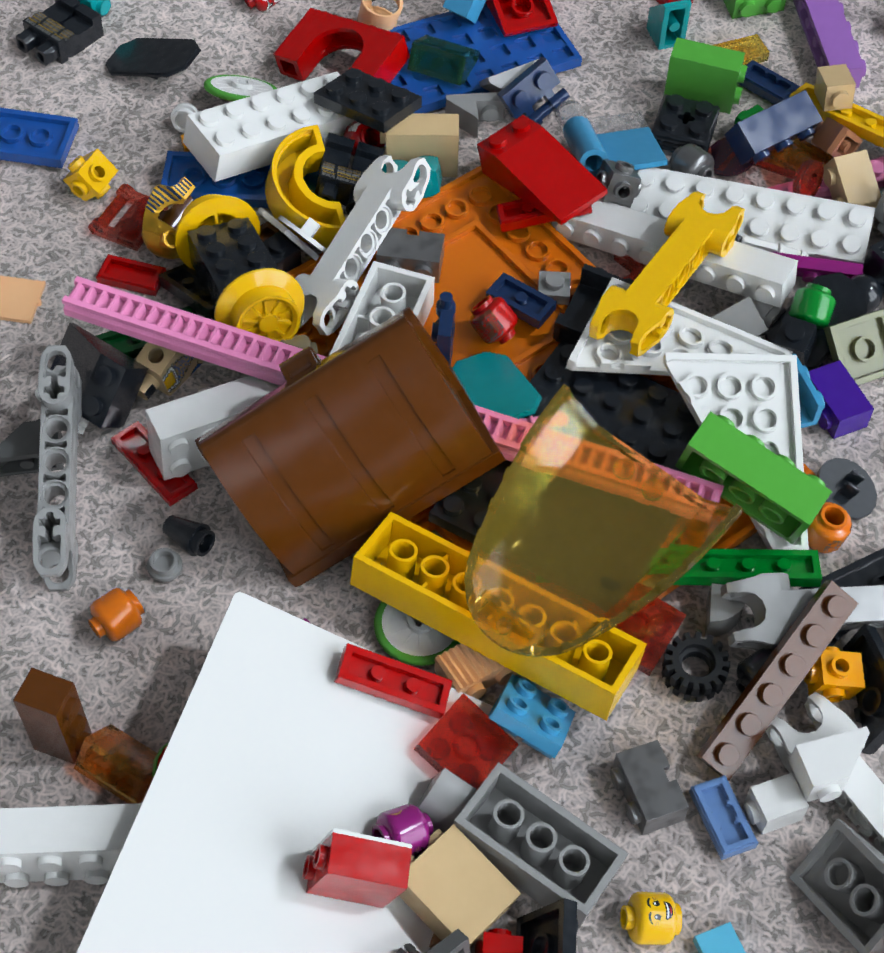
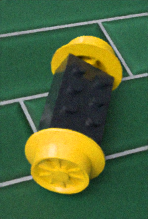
(224, 247)

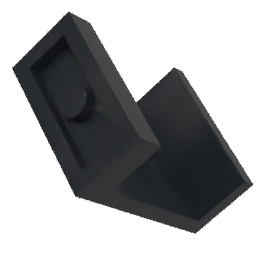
(583, 303)

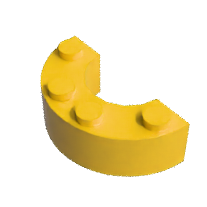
(289, 194)

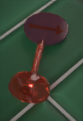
(805, 180)

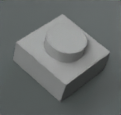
(555, 285)

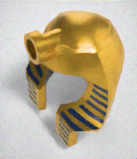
(160, 225)

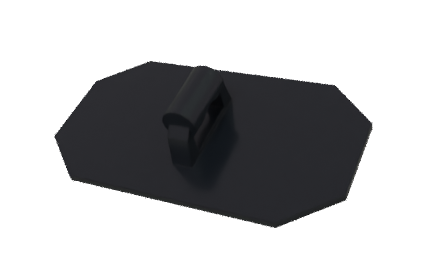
(152, 57)
(850, 303)

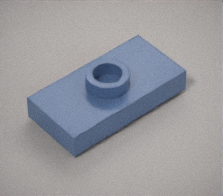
(723, 817)

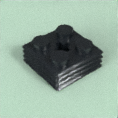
(684, 122)

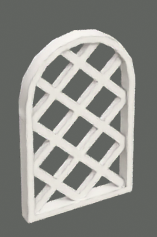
(288, 233)

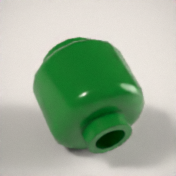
(813, 305)

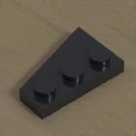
(871, 699)

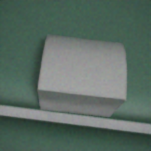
(721, 613)
(445, 799)

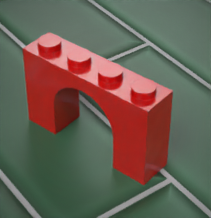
(323, 33)

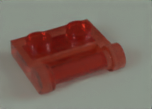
(129, 228)

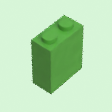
(706, 73)

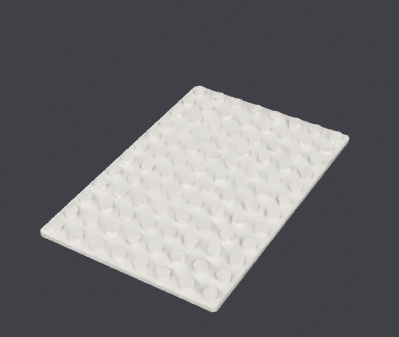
(248, 790)

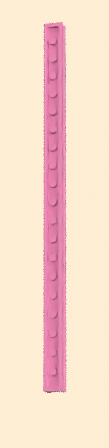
(255, 353)

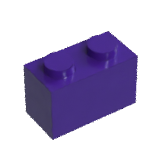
(845, 404)

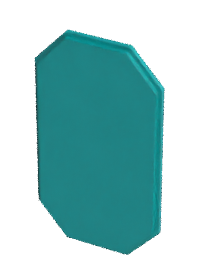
(497, 385)

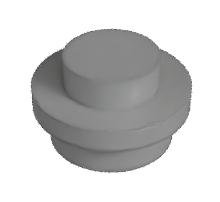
(164, 565)

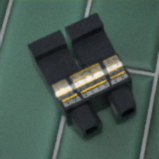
(60, 31)
(335, 179)

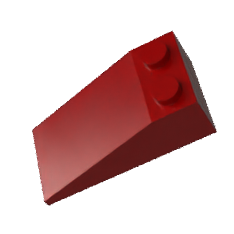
(522, 15)
(539, 170)

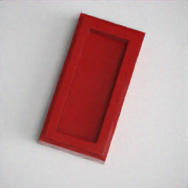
(130, 275)

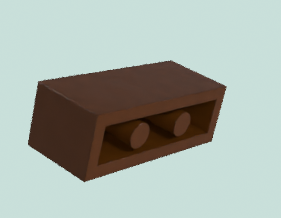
(52, 715)

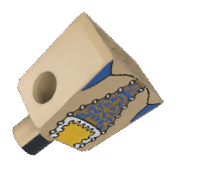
(166, 369)

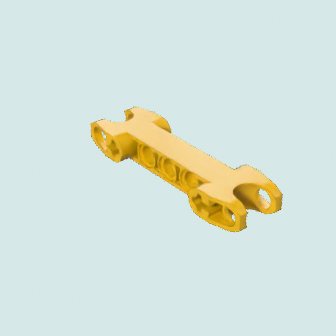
(644, 304)

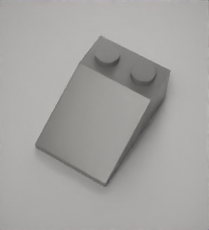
(847, 885)

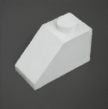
(827, 763)

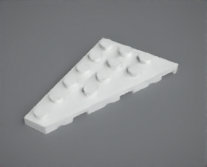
(687, 334)
(756, 395)

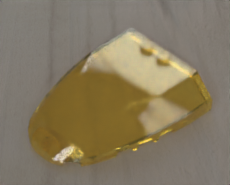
(581, 536)

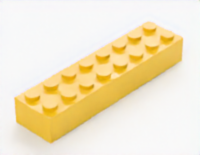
(426, 581)

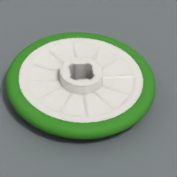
(236, 86)
(405, 640)

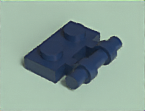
(531, 87)
(444, 327)

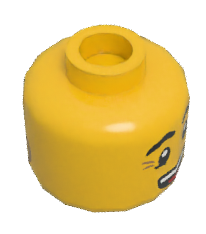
(651, 918)

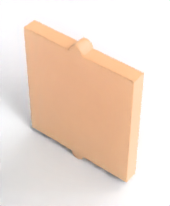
(19, 298)

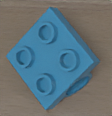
(532, 716)

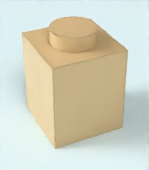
(834, 87)

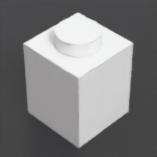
(775, 804)

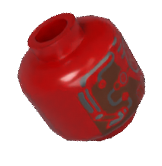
(493, 320)

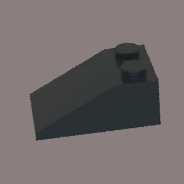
(107, 377)

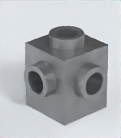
(620, 180)

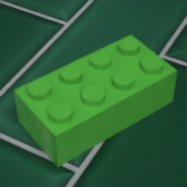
(754, 477)

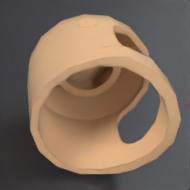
(378, 16)

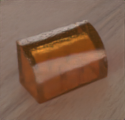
(117, 763)

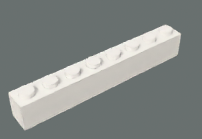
(641, 235)

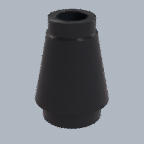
(189, 535)

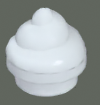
(179, 115)

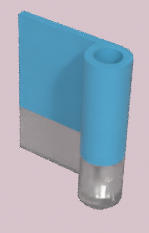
(608, 137)

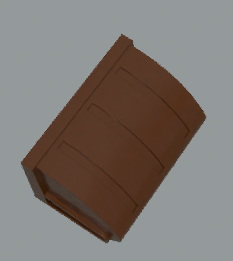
(349, 444)

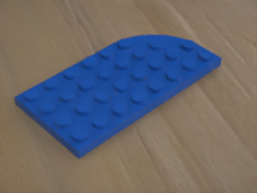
(495, 56)

